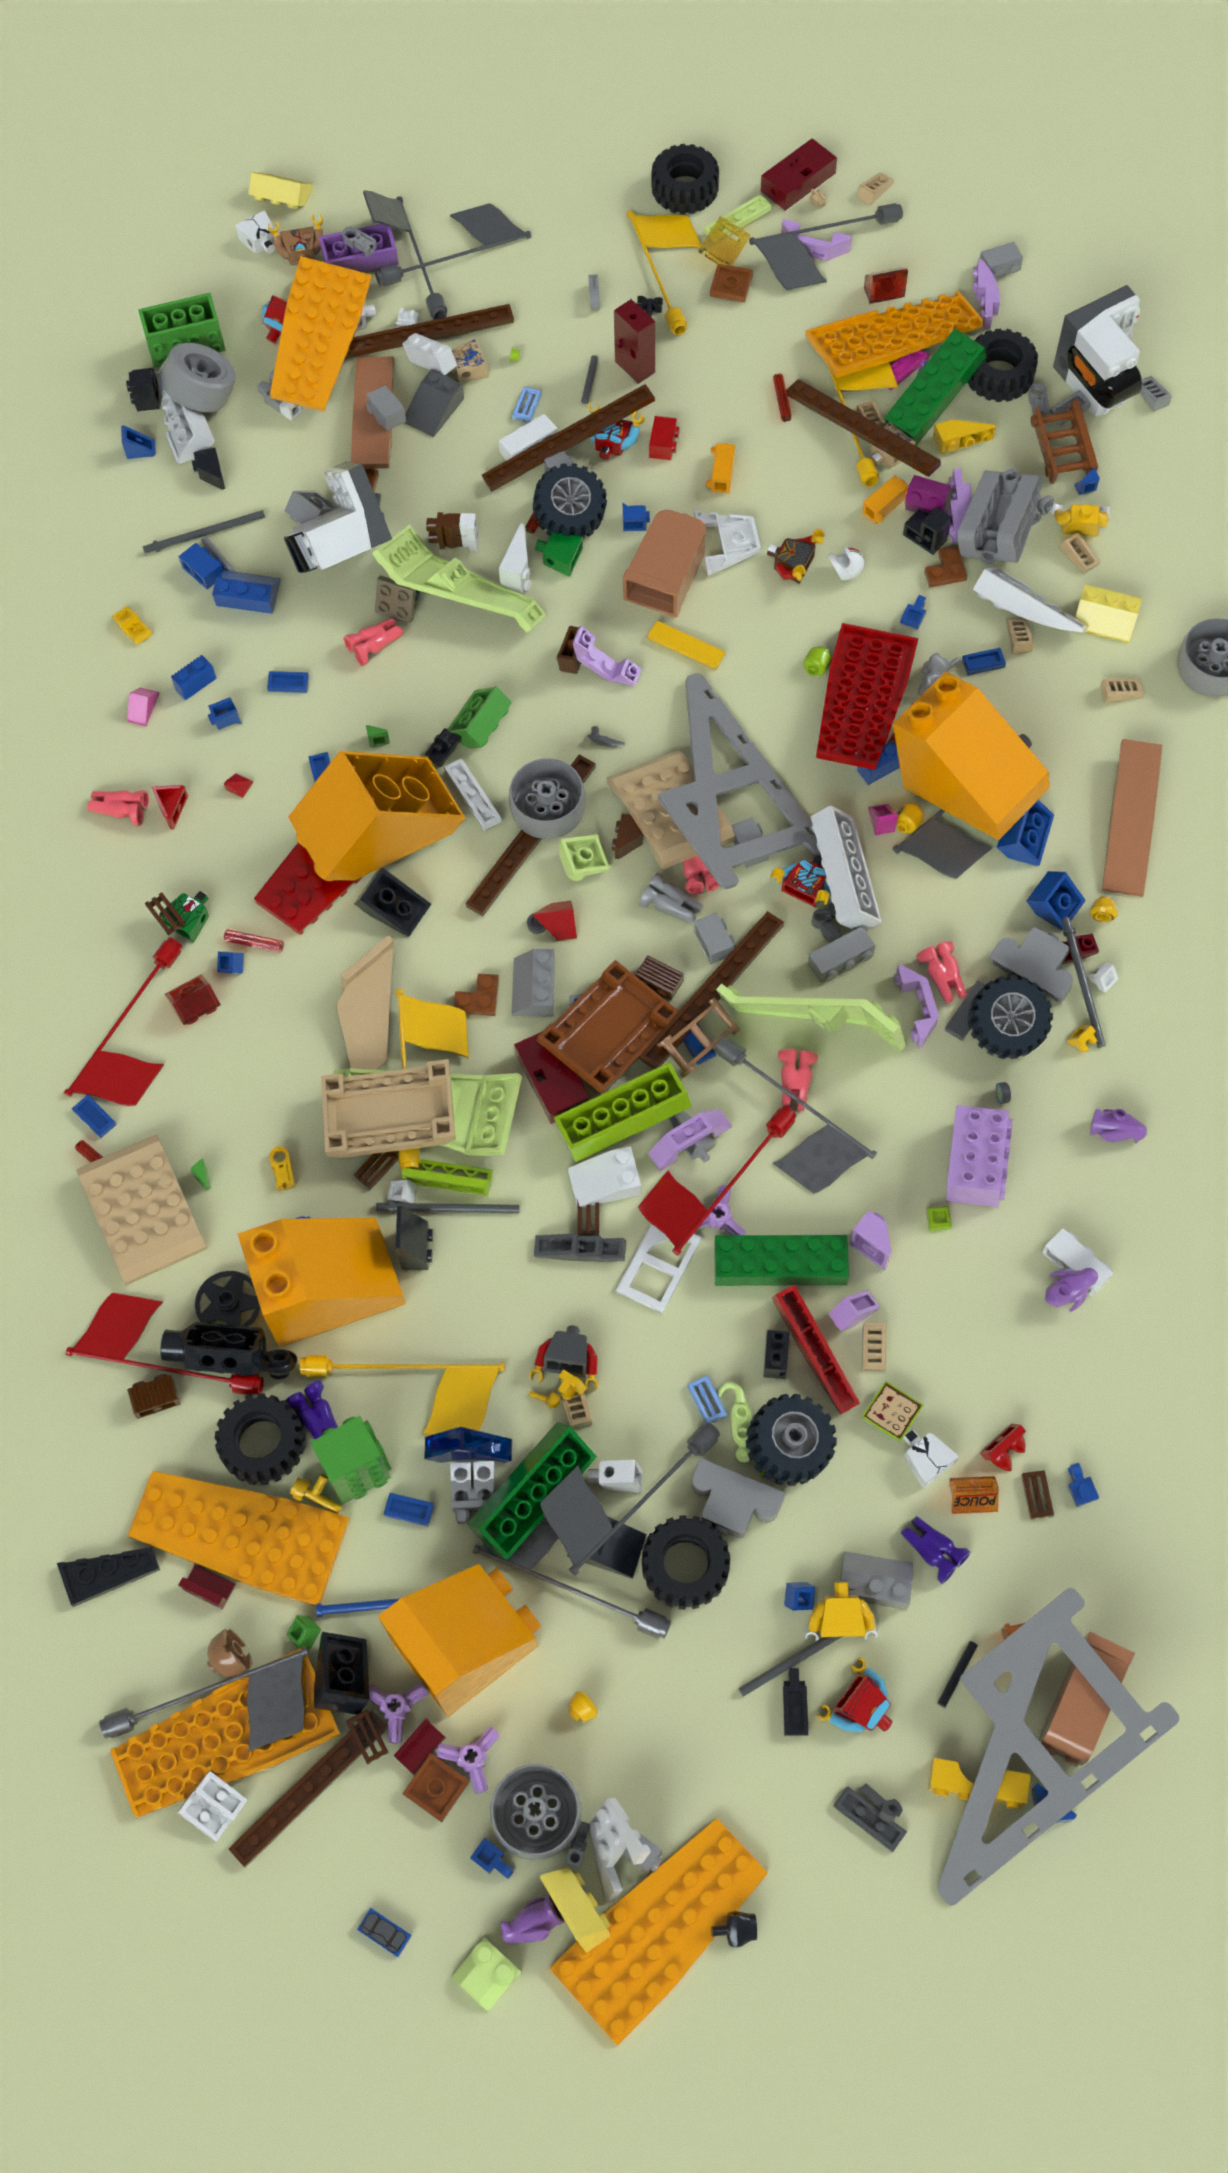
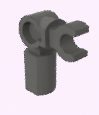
(822, 920)
(578, 1845)

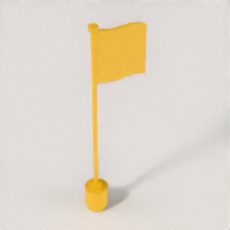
(665, 232)
(870, 378)
(433, 1028)
(459, 1399)

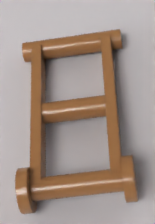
(667, 1042)

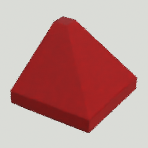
(238, 785)

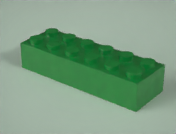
(936, 385)
(781, 1260)
(515, 1505)

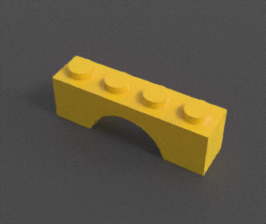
(948, 1779)

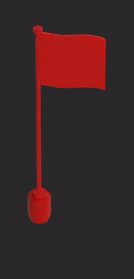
(116, 1075)
(679, 1211)
(119, 1328)

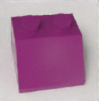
(926, 495)

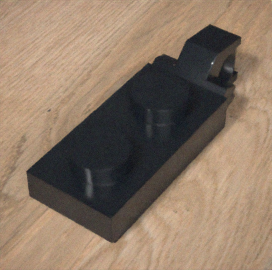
(795, 1705)

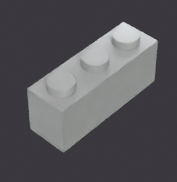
(841, 954)

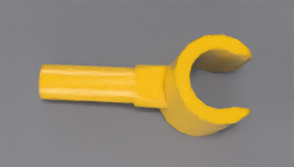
(552, 1400)

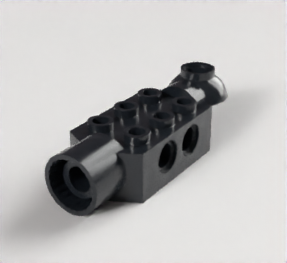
(225, 1350)

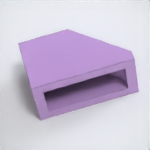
(853, 1310)

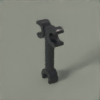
(650, 304)

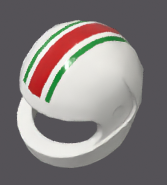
(848, 564)

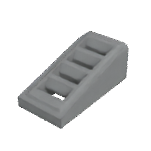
(1155, 403)

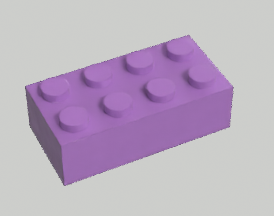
(338, 253)

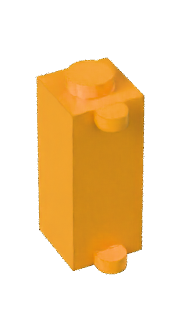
(722, 468)
(885, 499)

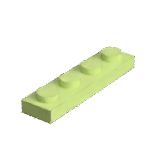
(744, 214)

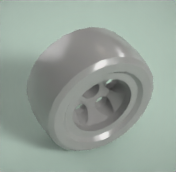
(198, 377)
(1207, 641)
(546, 781)
(548, 1840)

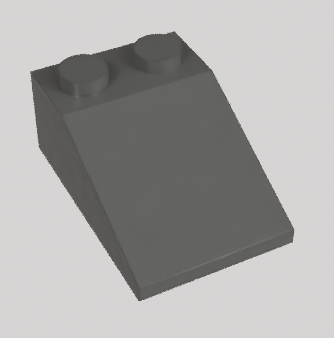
(434, 402)

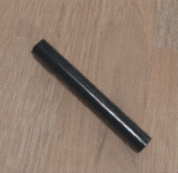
(959, 1670)

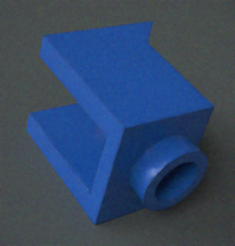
(635, 518)
(223, 713)

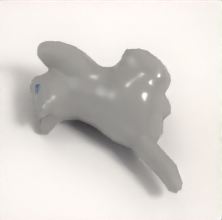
(934, 669)

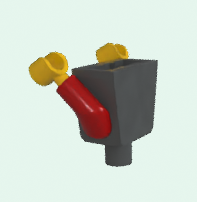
(569, 1353)

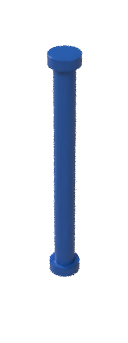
(353, 1607)

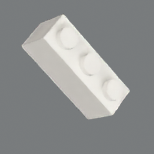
(429, 354)
(526, 436)
(1070, 1254)

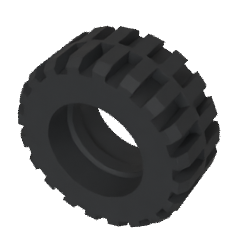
(690, 162)
(1005, 384)
(243, 1416)
(689, 1531)

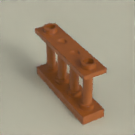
(1078, 430)

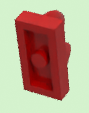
(997, 1451)

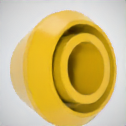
(1104, 909)
(582, 1707)

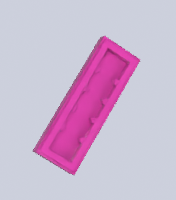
(907, 365)

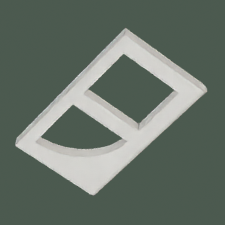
(652, 1238)

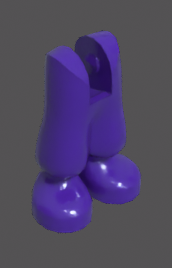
(315, 1418)
(932, 1546)

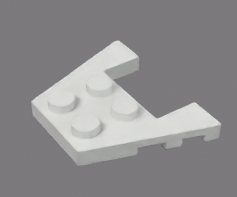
(737, 539)
(610, 1839)

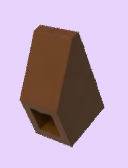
(628, 836)

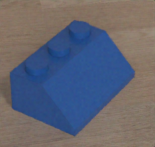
(246, 591)
(1028, 836)

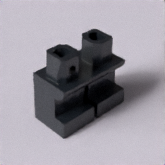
(776, 1354)

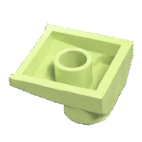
(582, 856)
(486, 1974)

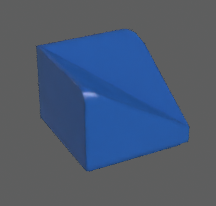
(1088, 483)
(230, 962)
(799, 1596)

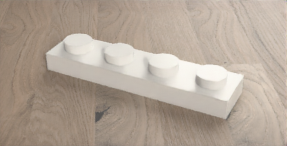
(472, 794)

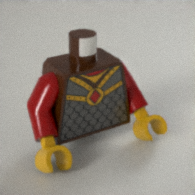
(795, 555)

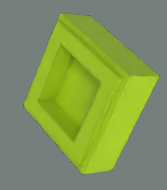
(938, 1218)

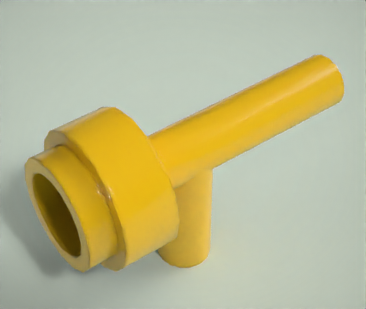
(302, 1489)

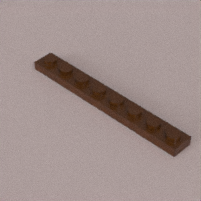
(303, 1793)

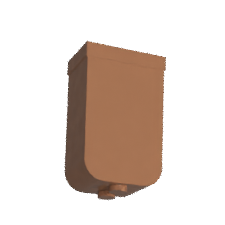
(665, 562)
(1079, 1710)

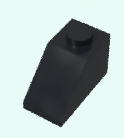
(208, 467)

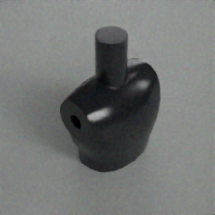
(739, 1928)

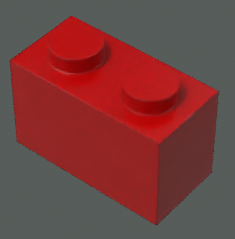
(663, 437)

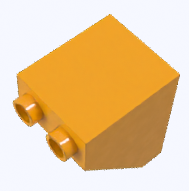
(967, 757)
(372, 813)
(319, 1274)
(461, 1634)

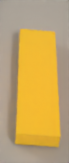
(686, 645)

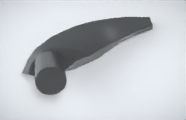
(603, 740)

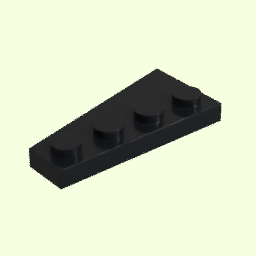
(99, 1575)

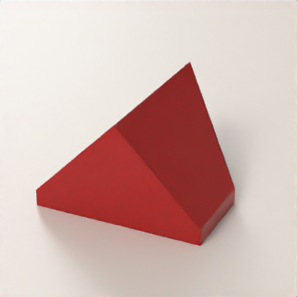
(171, 802)
(558, 920)

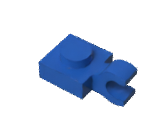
(914, 614)
(1082, 1488)
(489, 1857)

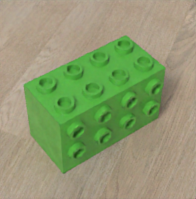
(181, 322)
(352, 1459)

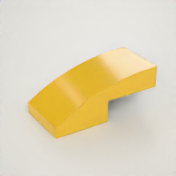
(131, 625)

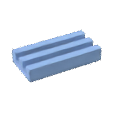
(522, 416)
(715, 1417)

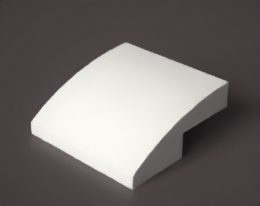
(212, 1806)

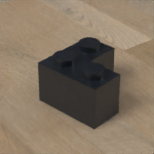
(143, 389)
(928, 530)

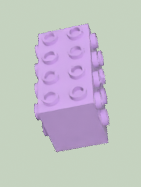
(979, 1156)

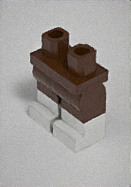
(454, 530)

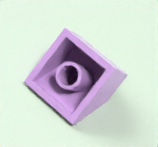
(872, 1239)

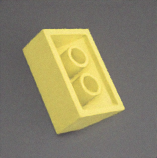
(279, 189)
(1108, 613)
(577, 1907)

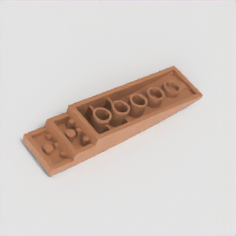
(370, 441)
(1132, 817)

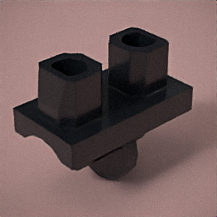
(442, 747)

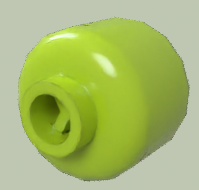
(817, 661)

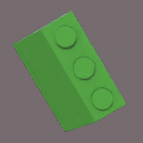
(480, 716)

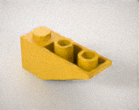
(959, 434)

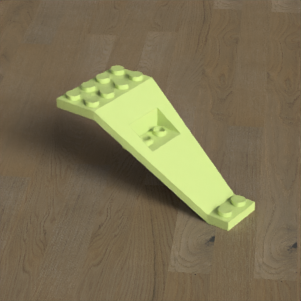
(416, 567)
(826, 1012)
(481, 1110)

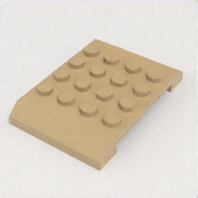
(639, 793)
(388, 1110)
(141, 1209)

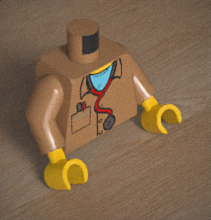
(298, 242)

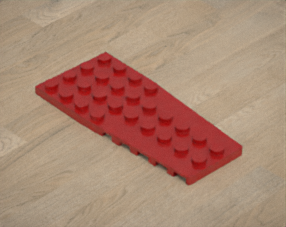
(863, 694)
(297, 892)

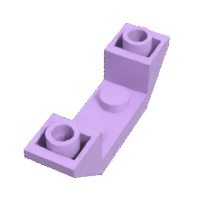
(818, 248)
(622, 672)
(909, 981)
(687, 1134)

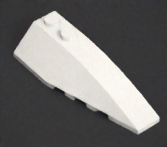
(186, 427)
(1016, 597)

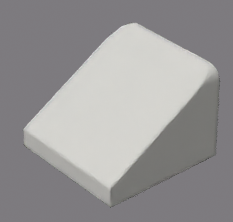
(402, 1191)

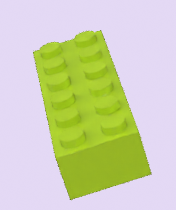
(623, 1112)

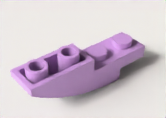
(987, 292)
(959, 502)

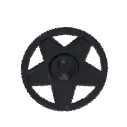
(227, 1301)

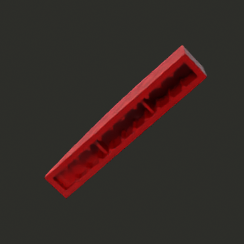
(815, 1348)

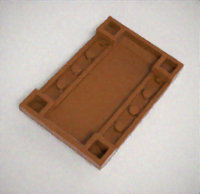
(608, 1027)

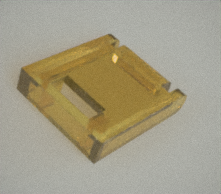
(720, 246)

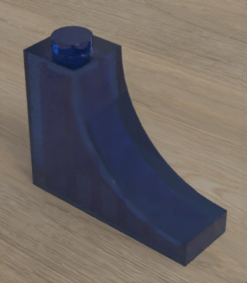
(467, 1445)

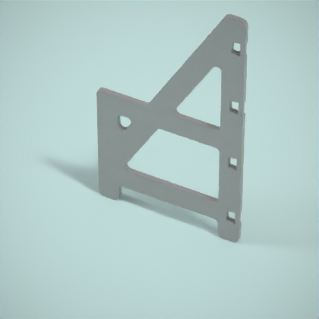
(703, 829)
(1024, 1657)

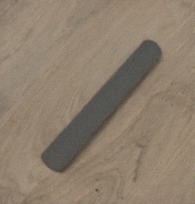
(589, 379)

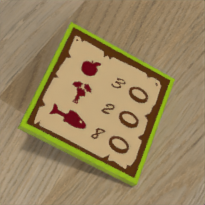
(892, 1411)

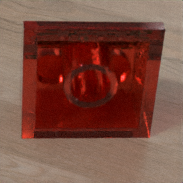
(886, 285)
(193, 1000)

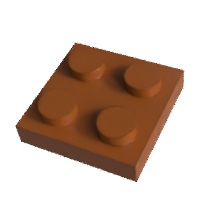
(731, 283)
(436, 1787)

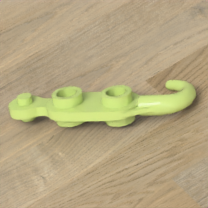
(740, 1417)

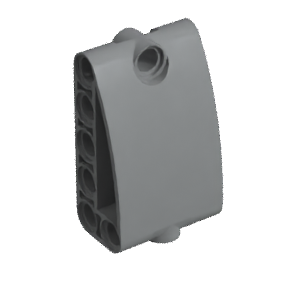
(999, 516)

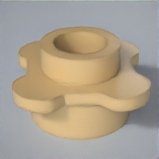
(817, 198)

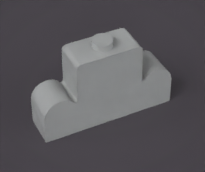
(1036, 960)
(734, 1498)

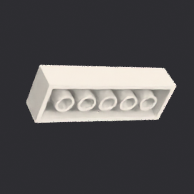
(845, 869)

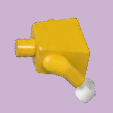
(1081, 518)
(841, 1616)

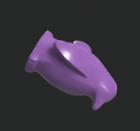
(1117, 1126)
(1070, 1287)
(532, 1922)

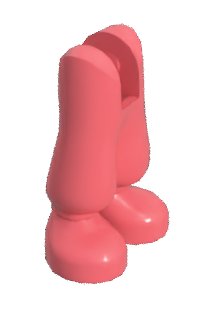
(373, 639)
(120, 804)
(692, 869)
(944, 973)
(793, 1079)

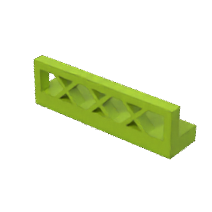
(449, 1181)

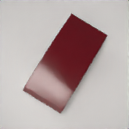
(1086, 945)

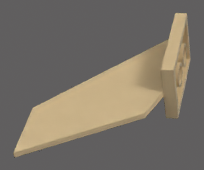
(366, 1007)

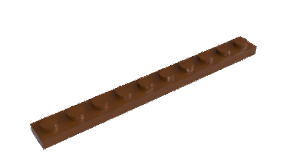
(431, 329)
(863, 428)
(568, 437)
(515, 855)
(725, 974)

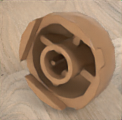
(227, 1655)

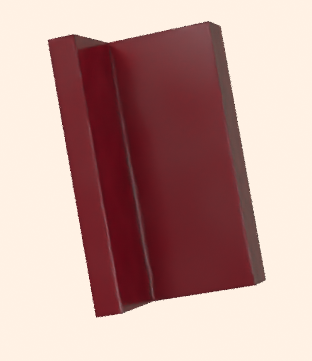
(207, 1586)
(419, 1746)

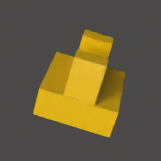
(1080, 1036)
(570, 1385)

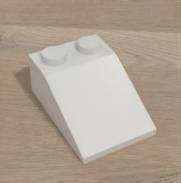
(514, 566)
(605, 1178)

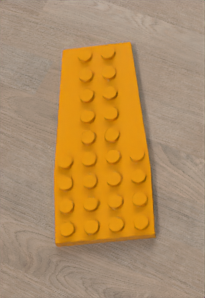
(317, 331)
(884, 337)
(242, 1534)
(211, 1736)
(660, 1930)

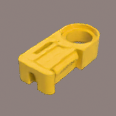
(282, 1170)

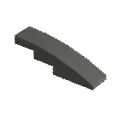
(579, 1248)

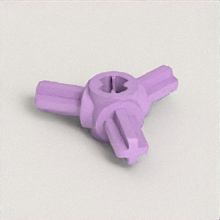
(725, 1221)
(388, 1700)
(461, 1754)

